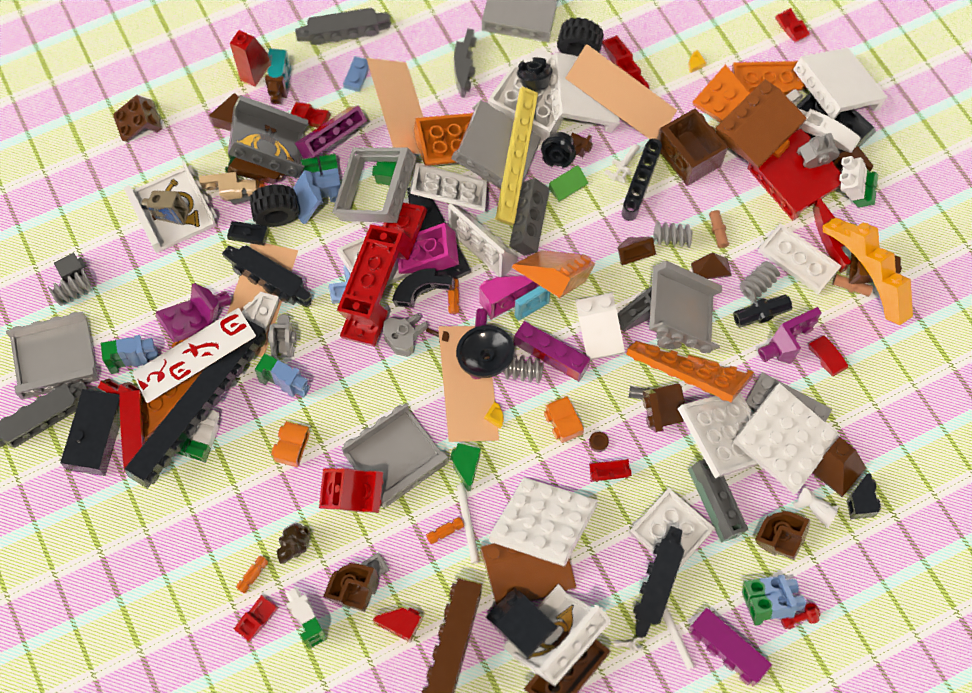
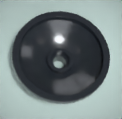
(485, 342)

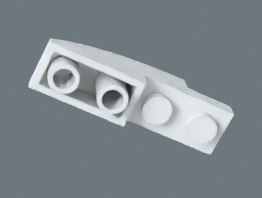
(820, 125)

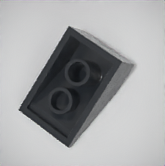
(521, 622)

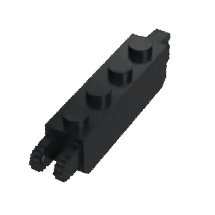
(268, 275)
(660, 582)

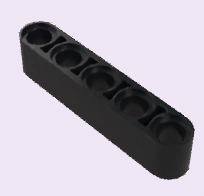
(638, 186)

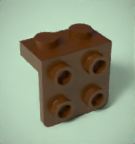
(135, 116)
(663, 406)

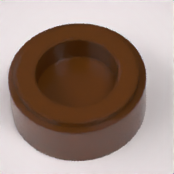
(598, 441)

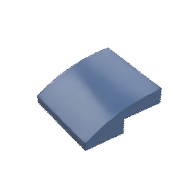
(307, 196)

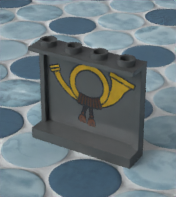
(266, 136)

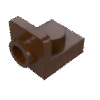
(582, 144)

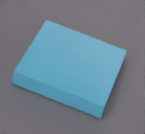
(531, 302)

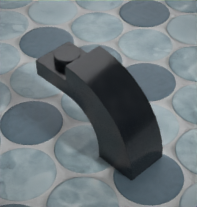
(418, 282)

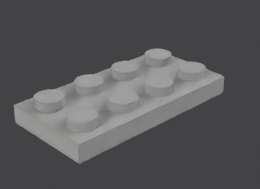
(766, 384)

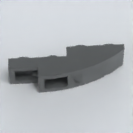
(464, 63)

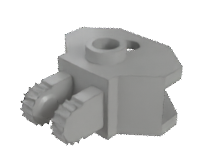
(819, 151)
(401, 335)
(281, 336)

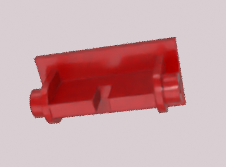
(609, 470)

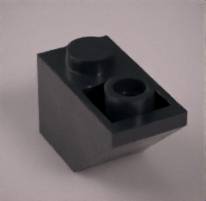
(863, 500)

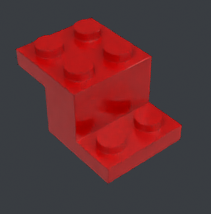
(351, 490)

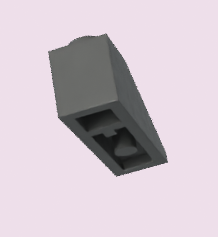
(636, 312)

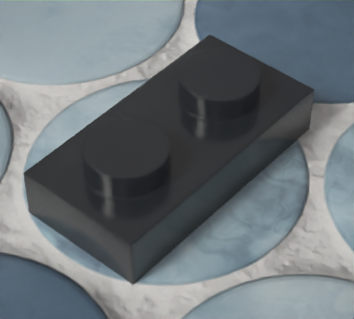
(247, 233)

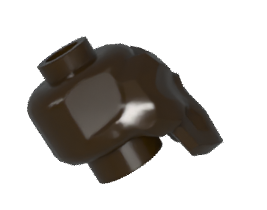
(293, 542)

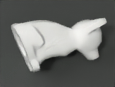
(820, 508)

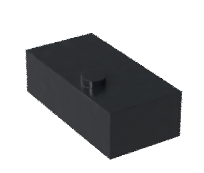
(92, 433)

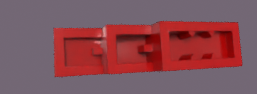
(623, 58)
(833, 247)
(131, 425)

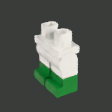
(858, 182)
(201, 442)
(302, 611)

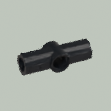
(762, 311)

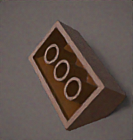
(576, 676)

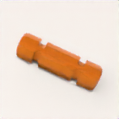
(453, 299)
(445, 530)
(252, 574)

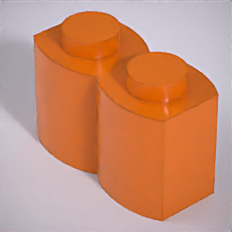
(564, 420)
(291, 444)

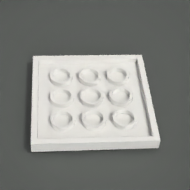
(714, 427)
(786, 438)
(543, 521)

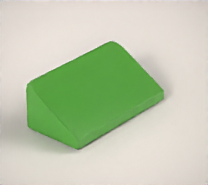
(568, 183)

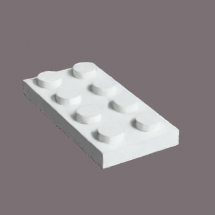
(799, 258)

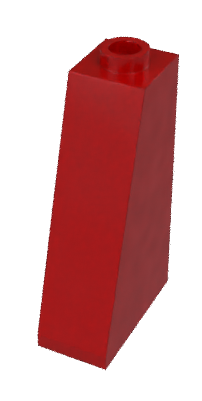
(249, 57)

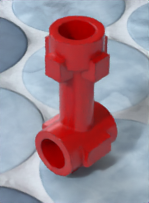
(810, 614)

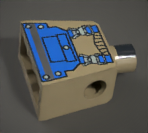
(167, 206)

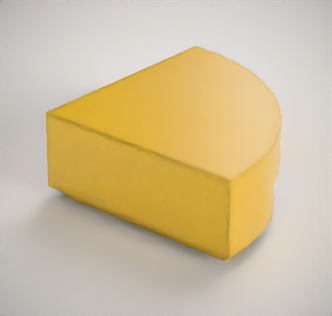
(696, 62)
(495, 415)

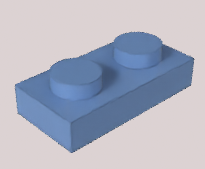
(357, 74)

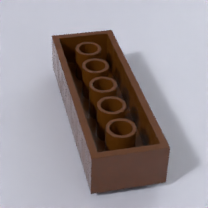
(453, 637)

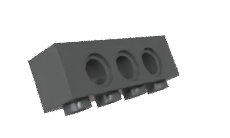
(529, 217)

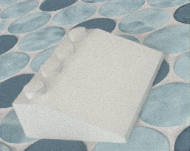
(505, 100)
(449, 187)
(480, 241)

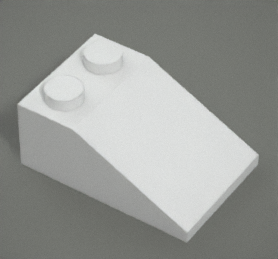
(600, 326)

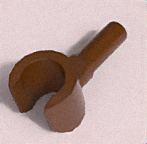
(445, 337)

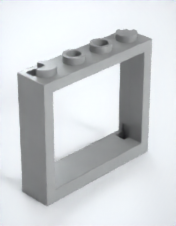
(397, 190)

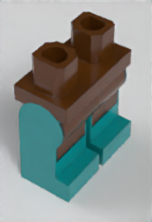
(278, 75)

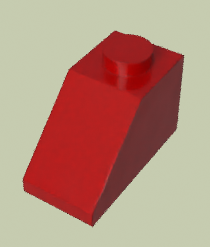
(400, 622)

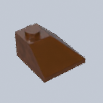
(840, 467)

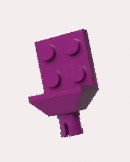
(192, 315)
(784, 343)

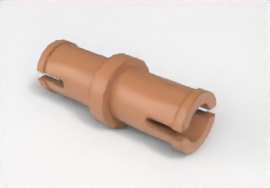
(718, 229)
(843, 282)

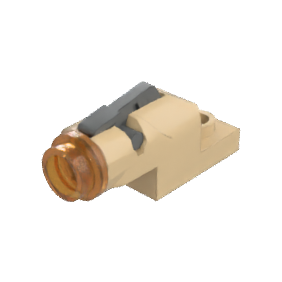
(230, 187)

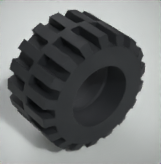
(577, 33)
(274, 205)

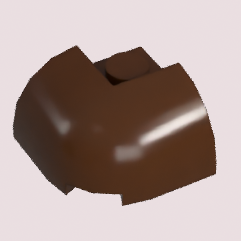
(783, 534)
(352, 586)

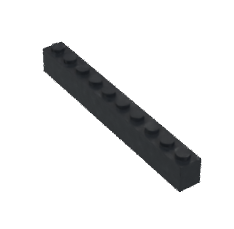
(190, 411)

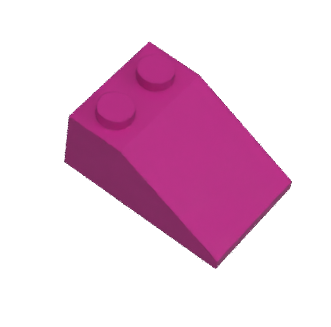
(432, 249)
(501, 292)

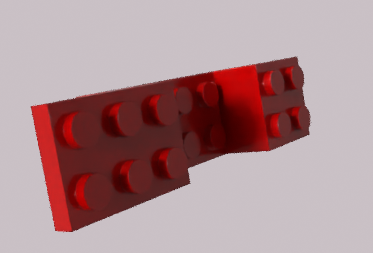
(372, 271)

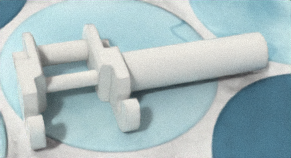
(622, 165)

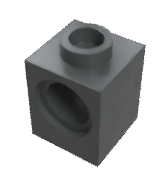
(69, 265)

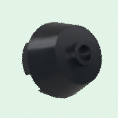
(534, 74)
(558, 150)

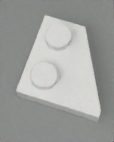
(261, 309)

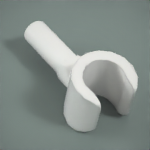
(631, 644)

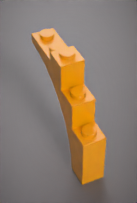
(880, 264)

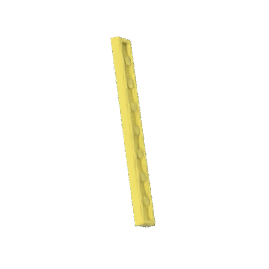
(516, 156)

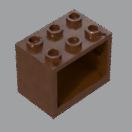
(692, 146)

